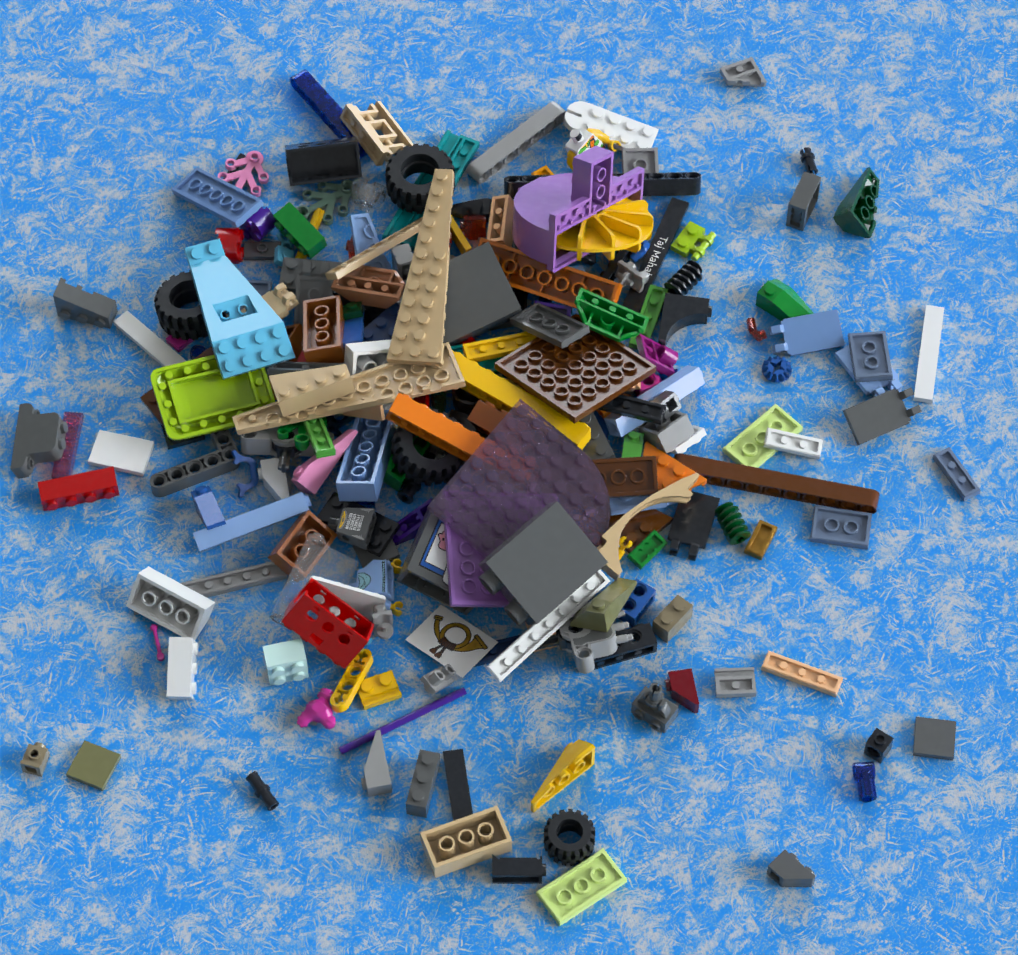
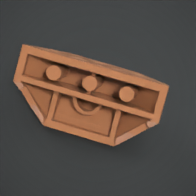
(371, 286)

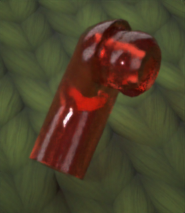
(752, 329)

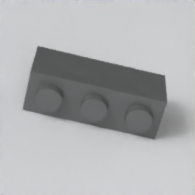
(423, 783)

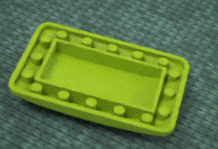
(200, 402)

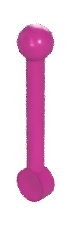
(160, 656)

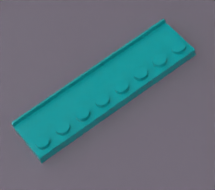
(461, 151)

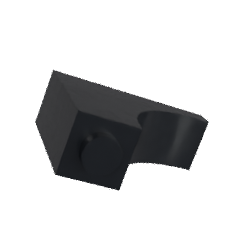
(682, 312)

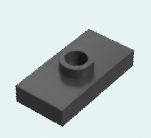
(260, 250)

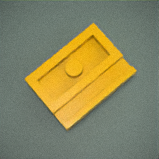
(379, 690)

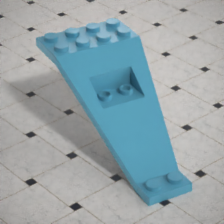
(242, 339)

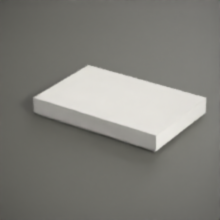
(121, 451)

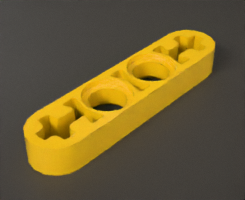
(353, 680)

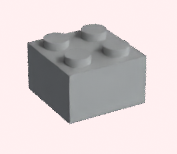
(670, 433)

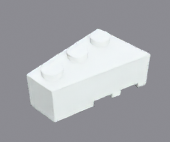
(181, 668)

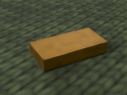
(760, 540)

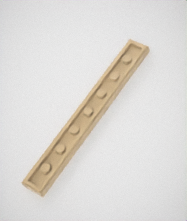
(374, 251)

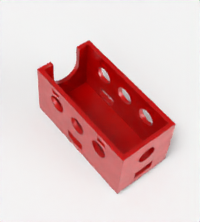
(328, 632)

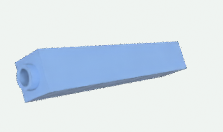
(681, 383)
(253, 521)

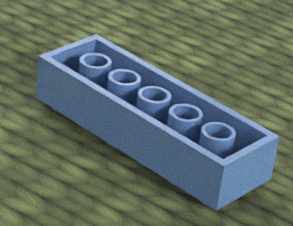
(366, 460)

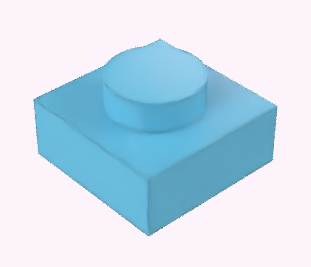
(280, 253)

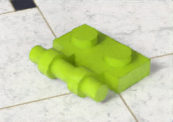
(689, 237)

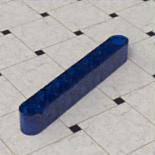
(322, 105)

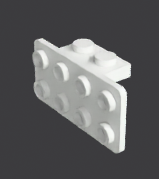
(355, 597)

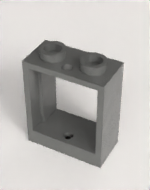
(803, 201)

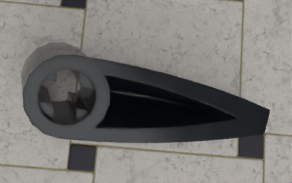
(473, 207)

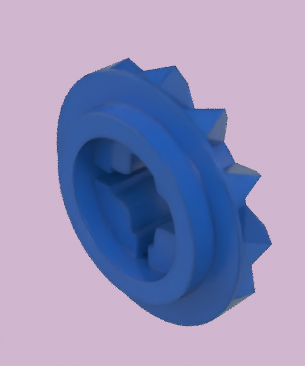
(779, 375)

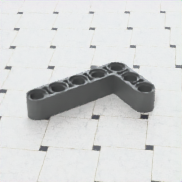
(201, 464)

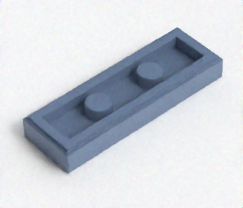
(956, 474)

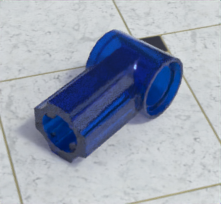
(864, 776)

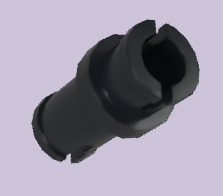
(808, 159)

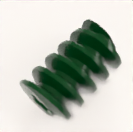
(731, 523)

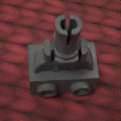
(654, 708)

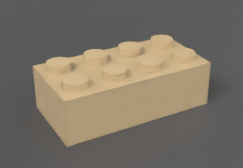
(466, 841)

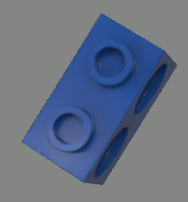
(638, 604)

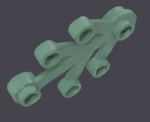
(327, 199)

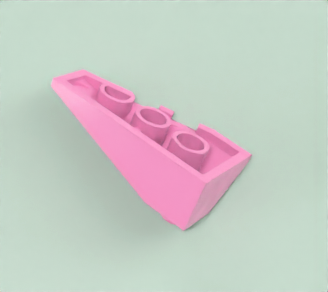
(315, 470)

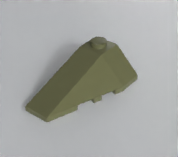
(605, 607)

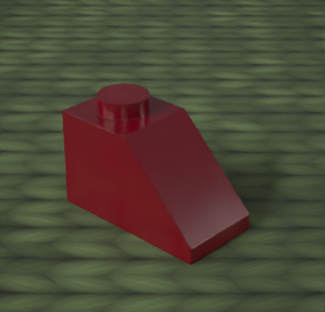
(683, 689)

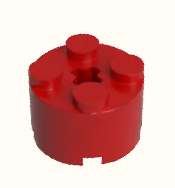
(231, 242)

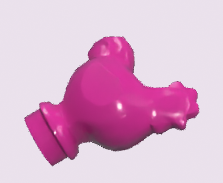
(318, 711)

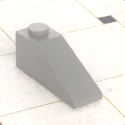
(376, 771)

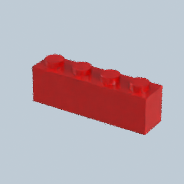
(78, 488)

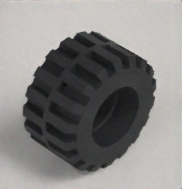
(569, 822)

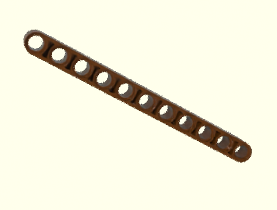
(782, 484)

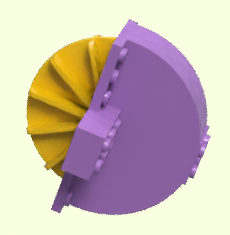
(581, 212)

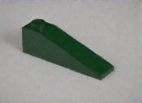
(858, 207)

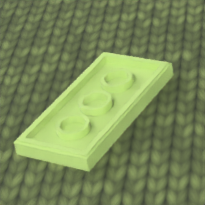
(748, 445)
(581, 887)

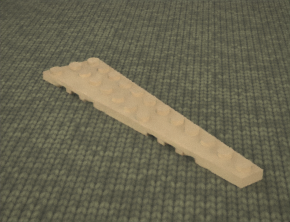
(422, 313)
(372, 388)

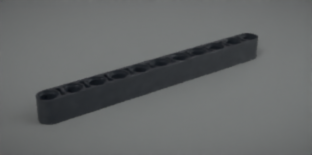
(654, 183)

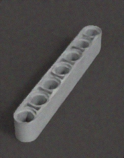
(516, 142)

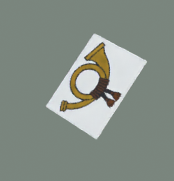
(451, 640)

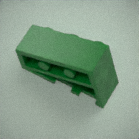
(299, 231)

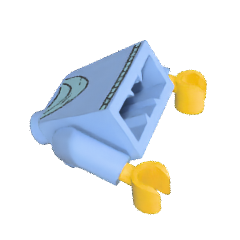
(379, 578)

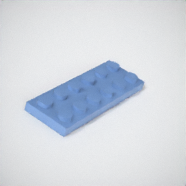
(217, 197)

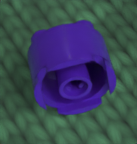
(258, 225)

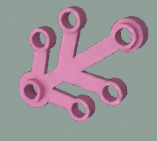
(245, 174)

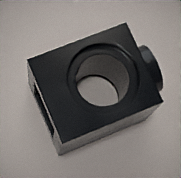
(878, 745)

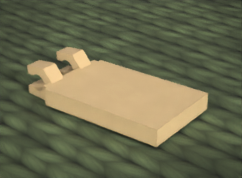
(279, 300)

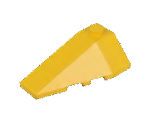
(571, 764)

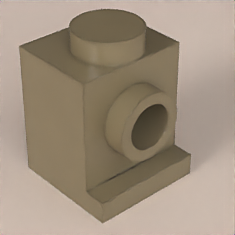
(37, 764)

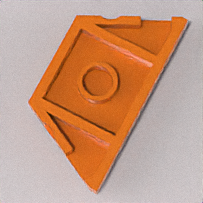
(669, 469)

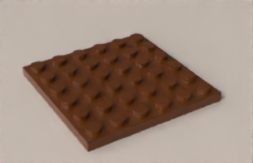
(578, 376)

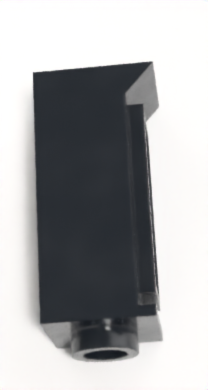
(517, 870)

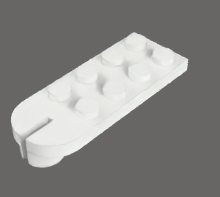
(618, 127)

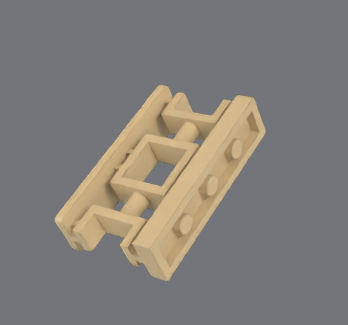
(363, 126)

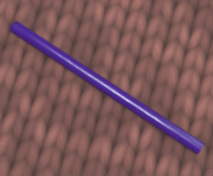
(403, 720)

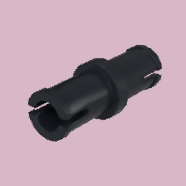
(262, 791)

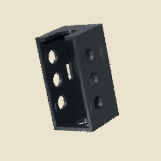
(323, 161)

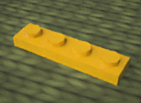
(495, 347)

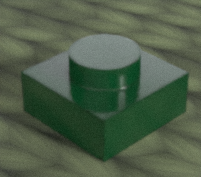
(352, 310)

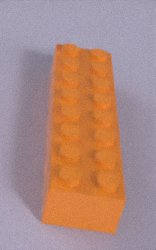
(561, 287)

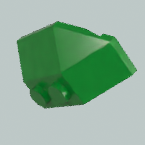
(609, 317)

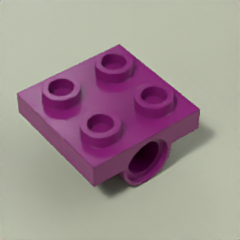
(657, 354)

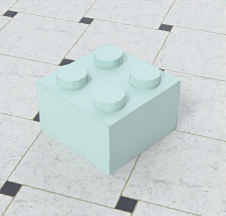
(285, 662)

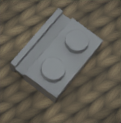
(735, 682)

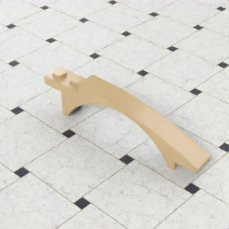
(675, 492)

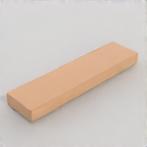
(802, 673)

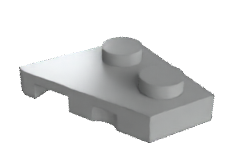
(743, 74)

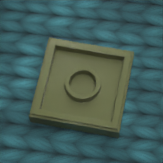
(93, 765)

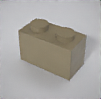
(672, 618)

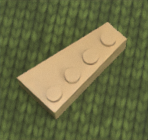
(310, 387)

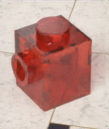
(473, 226)

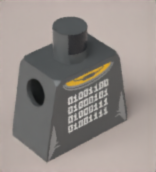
(354, 526)

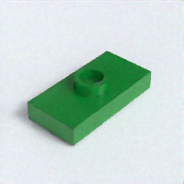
(647, 549)

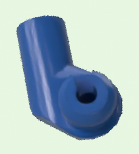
(644, 248)

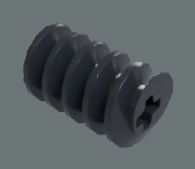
(684, 278)

